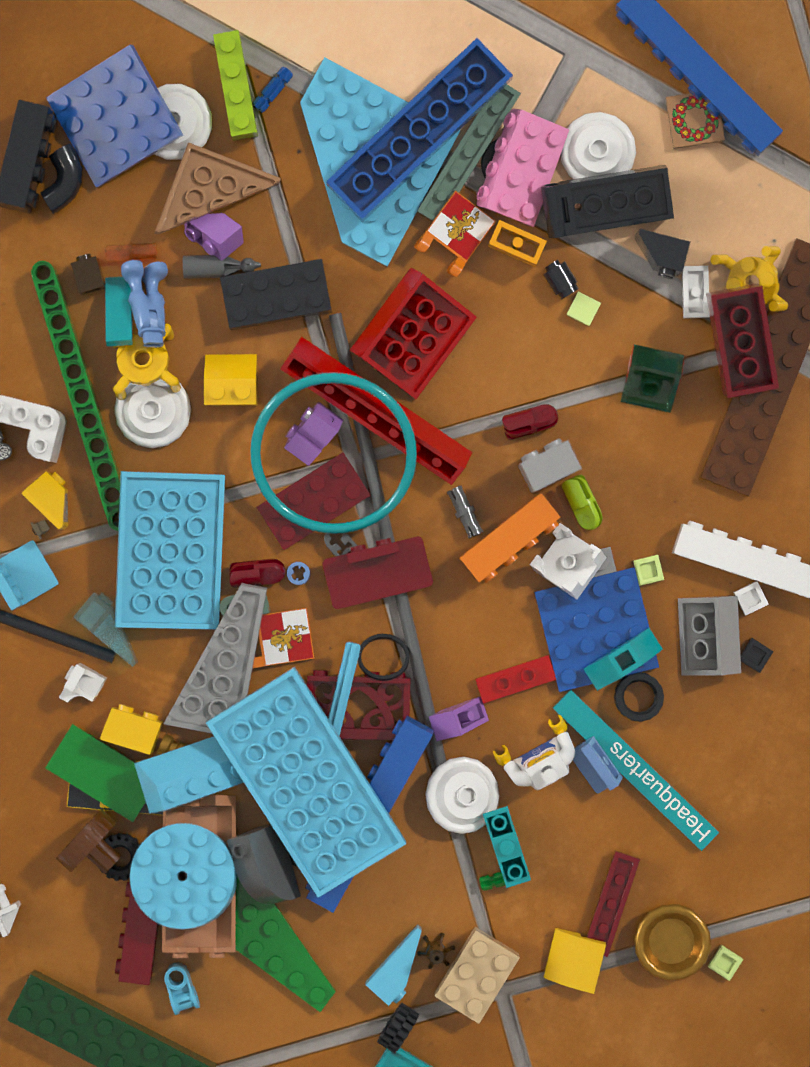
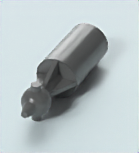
(211, 267)

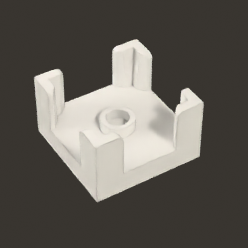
(569, 562)

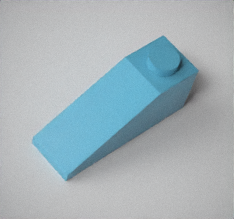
(393, 974)

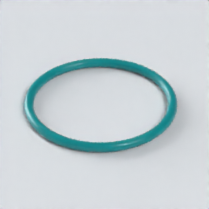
(341, 378)

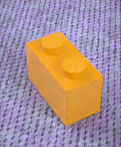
(517, 243)

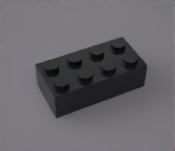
(25, 156)
(276, 294)

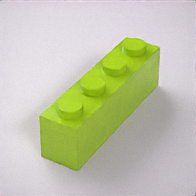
(235, 85)

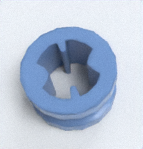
(306, 574)

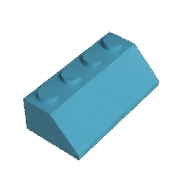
(185, 774)

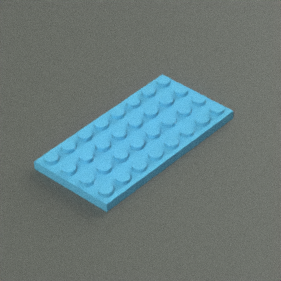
(306, 782)

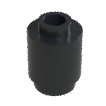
(560, 279)

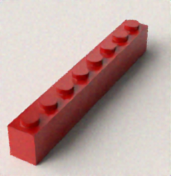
(433, 447)

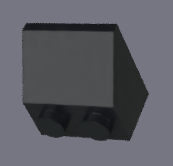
(663, 252)

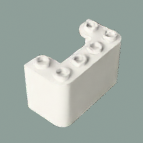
(45, 426)

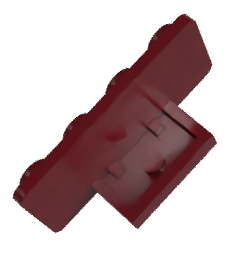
(377, 571)

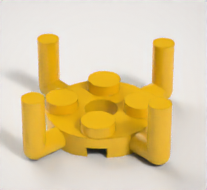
(761, 268)
(144, 374)

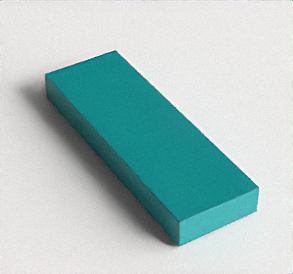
(118, 312)

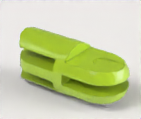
(583, 502)

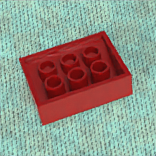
(413, 333)

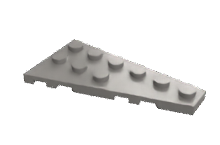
(225, 666)

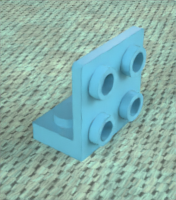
(25, 575)

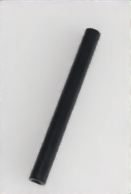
(57, 636)

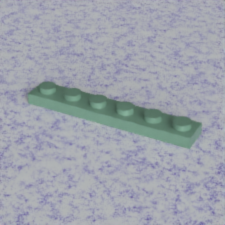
(469, 151)

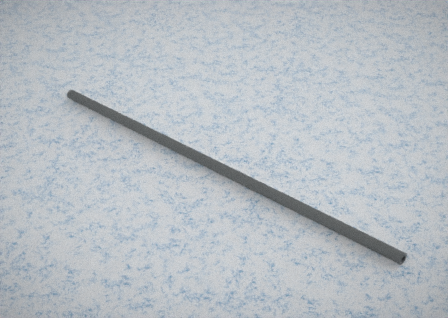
(386, 532)

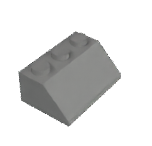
(709, 635)

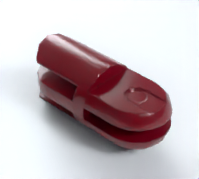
(529, 421)
(256, 572)

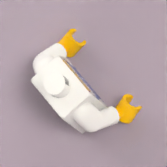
(542, 764)

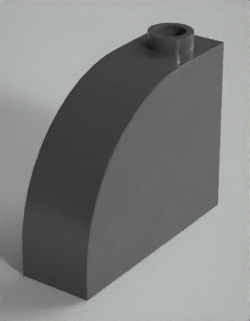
(264, 865)

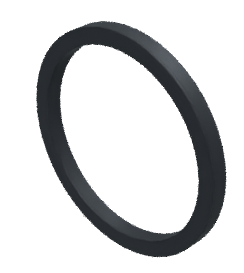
(386, 677)

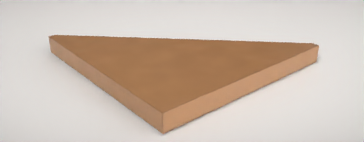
(208, 184)

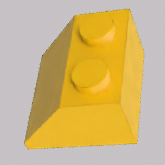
(230, 380)
(132, 729)

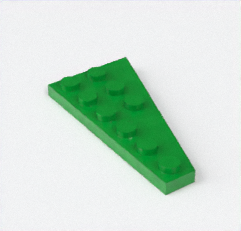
(272, 945)

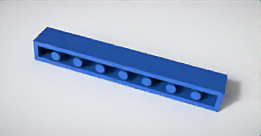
(700, 72)
(387, 782)

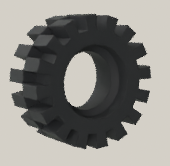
(132, 845)
(398, 1028)

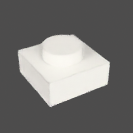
(751, 598)

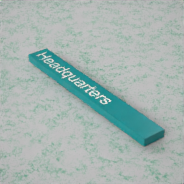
(637, 771)

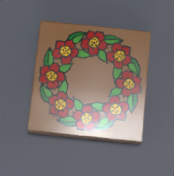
(692, 122)

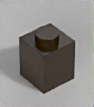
(88, 274)

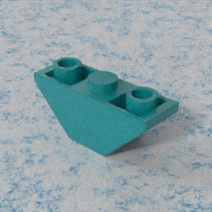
(623, 659)
(506, 846)

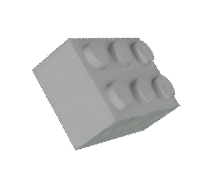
(548, 466)

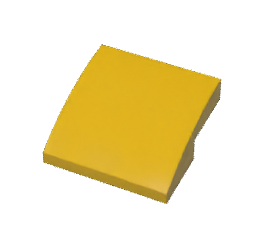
(574, 960)

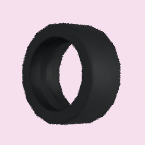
(658, 697)

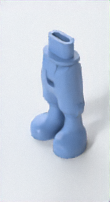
(148, 308)

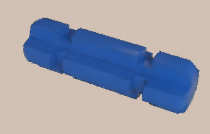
(272, 89)

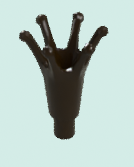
(436, 951)

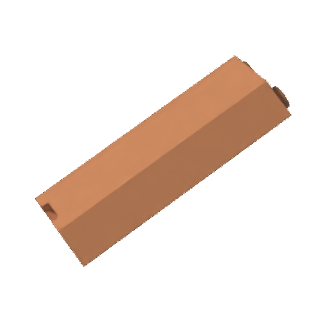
(219, 816)

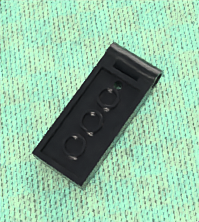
(607, 201)

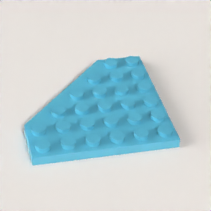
(341, 118)

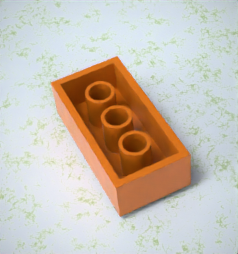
(509, 537)

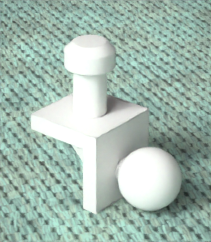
(7, 912)

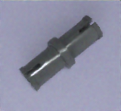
(465, 512)

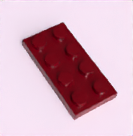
(316, 496)

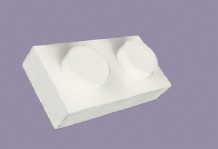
(694, 289)

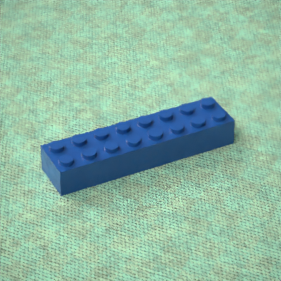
(419, 130)

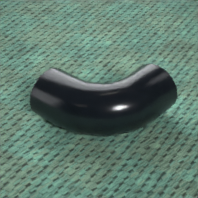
(67, 181)

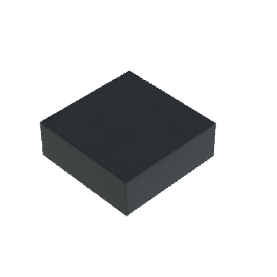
(755, 655)

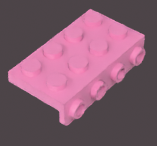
(521, 165)

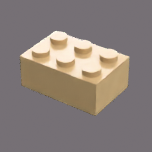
(477, 975)

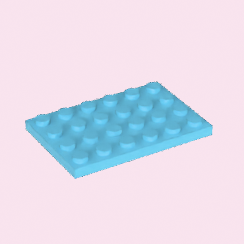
(169, 550)

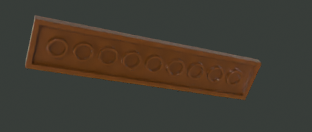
(755, 416)

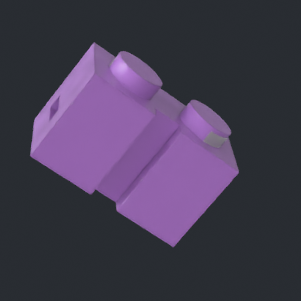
(313, 433)

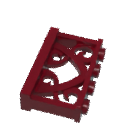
(366, 731)

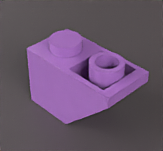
(216, 234)

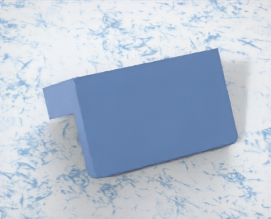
(596, 766)

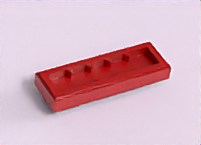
(515, 679)

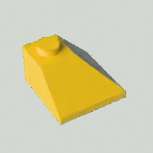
(50, 498)

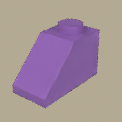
(458, 719)

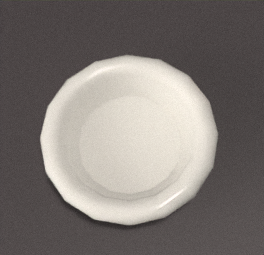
(191, 115)
(598, 146)
(153, 414)
(461, 794)

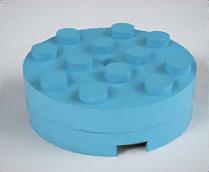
(158, 871)

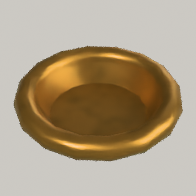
(672, 942)

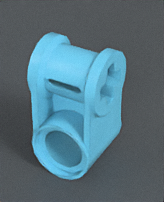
(181, 993)

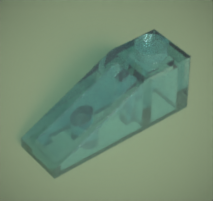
(99, 619)

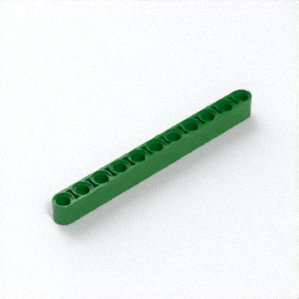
(83, 382)

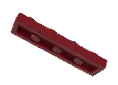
(613, 899)

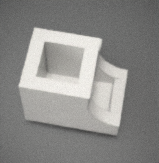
(82, 682)

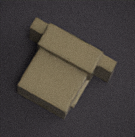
(40, 528)

